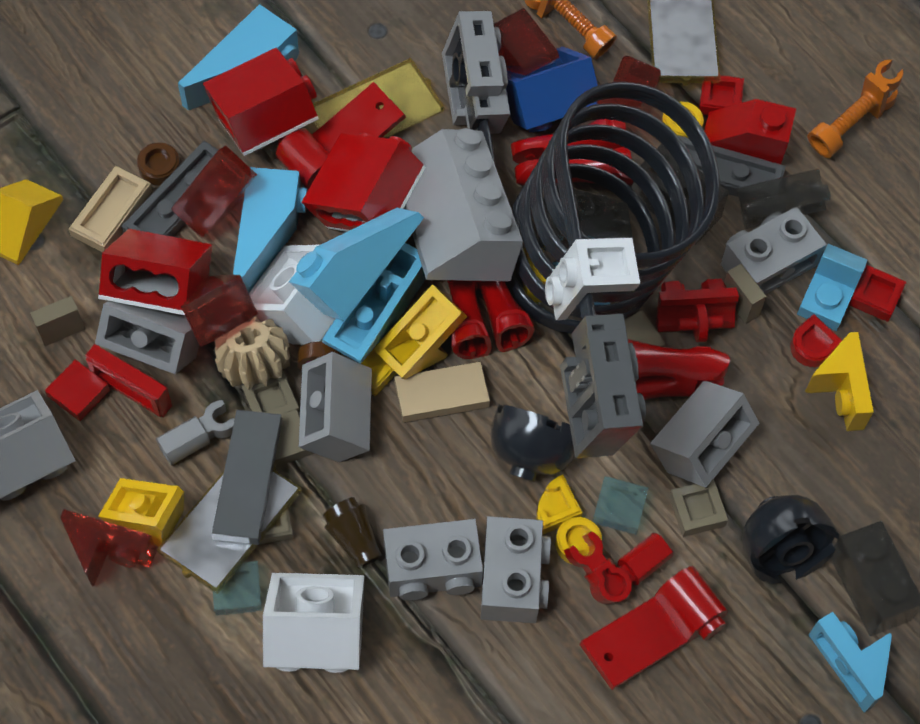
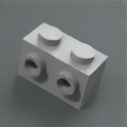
(776, 250)
(147, 335)
(335, 407)
(705, 433)
(433, 559)
(513, 570)

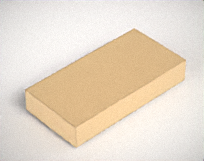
(109, 209)
(442, 392)

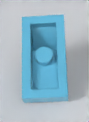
(832, 286)
(858, 670)

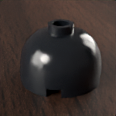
(531, 442)
(788, 536)

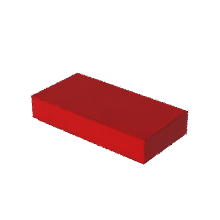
(129, 381)

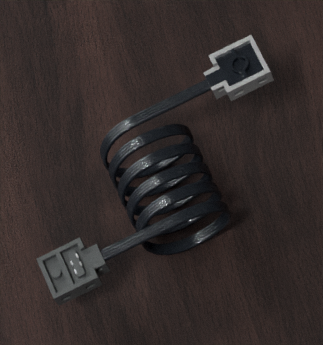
(603, 375)

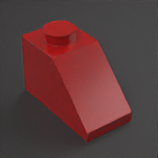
(752, 129)

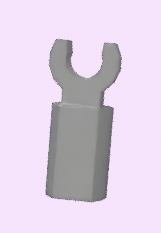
(194, 434)

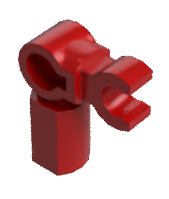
(613, 583)

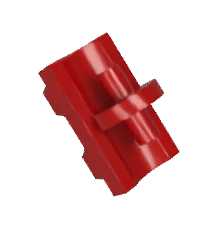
(696, 310)

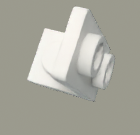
(591, 268)

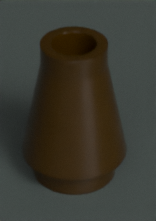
(352, 531)

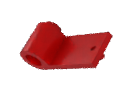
(308, 151)
(669, 620)

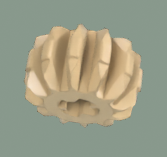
(252, 353)

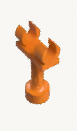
(597, 39)
(874, 99)

